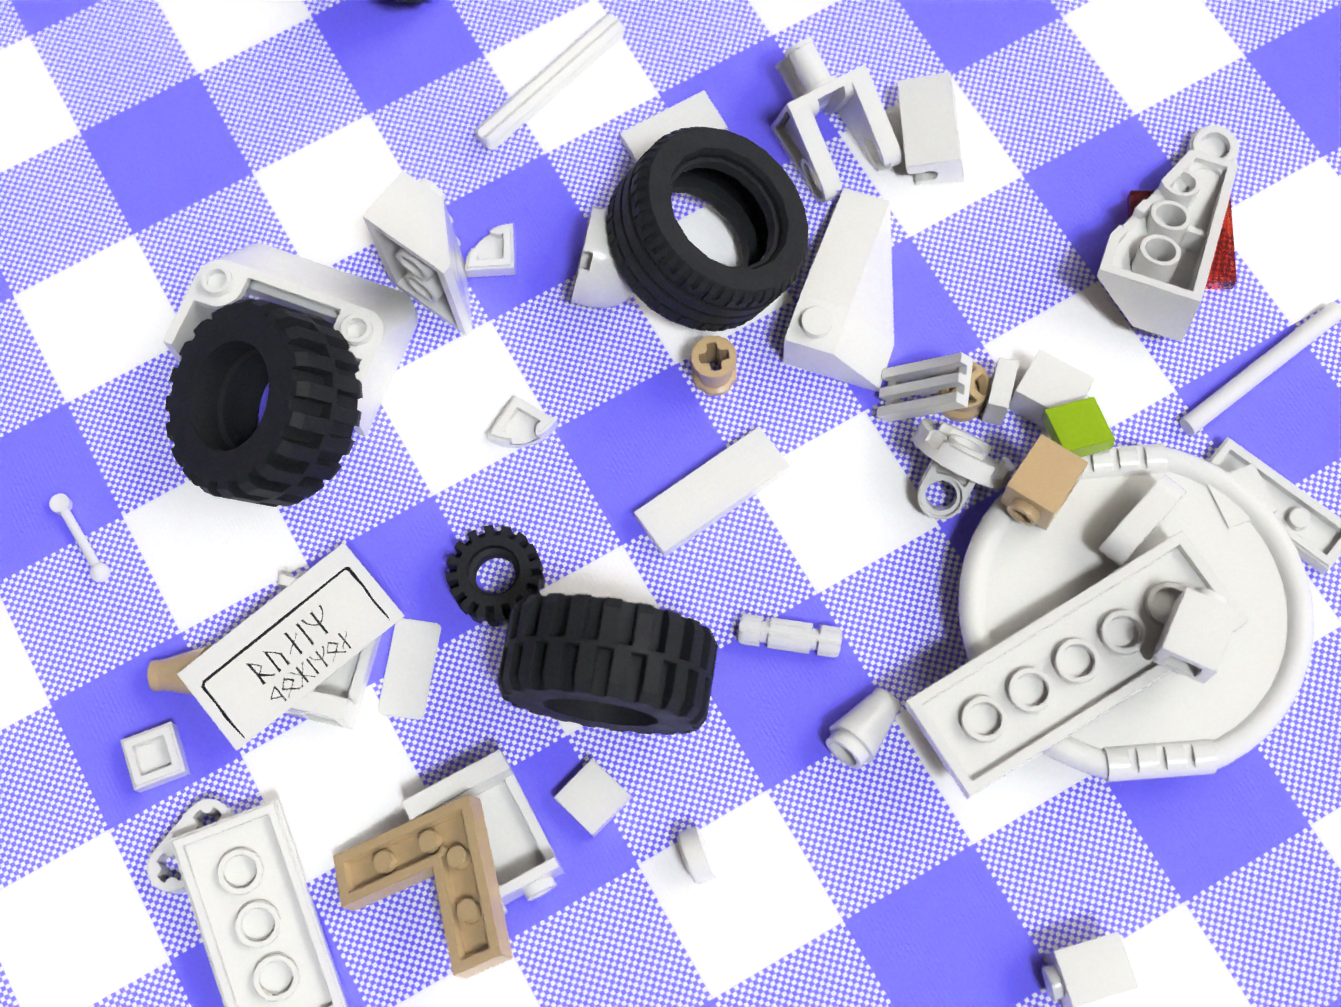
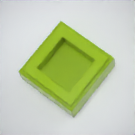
(1079, 427)

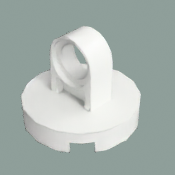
(957, 460)

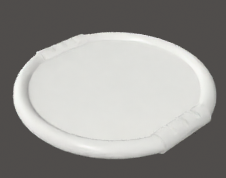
(1175, 723)

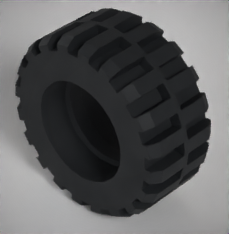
(306, 411)
(608, 664)

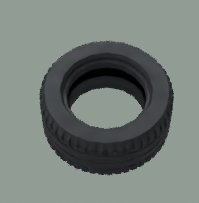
(741, 186)

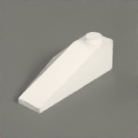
(1165, 250)
(847, 300)

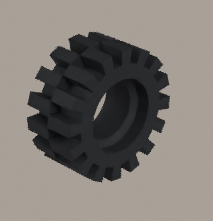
(481, 549)

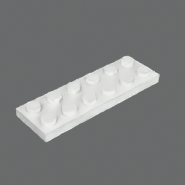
(1059, 668)

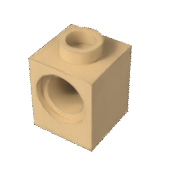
(1042, 483)

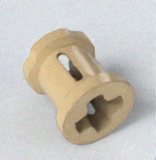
(719, 350)

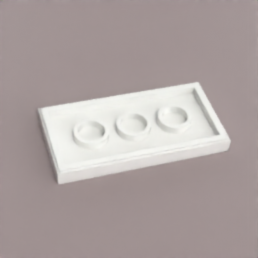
(257, 912)

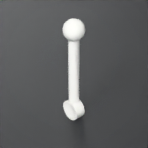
(62, 505)

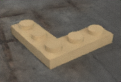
(457, 852)

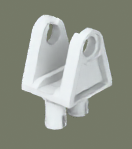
(851, 97)

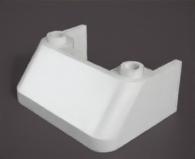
(368, 314)

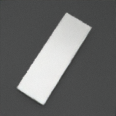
(712, 491)
(1308, 522)

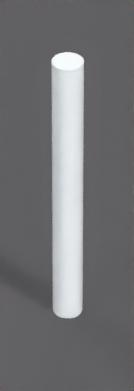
(1261, 368)

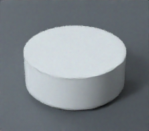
(1216, 142)
(696, 855)

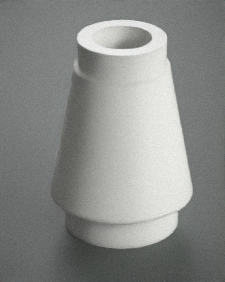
(863, 729)

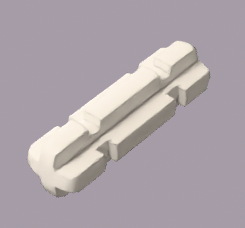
(790, 635)

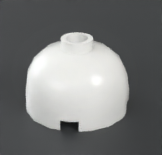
(597, 276)

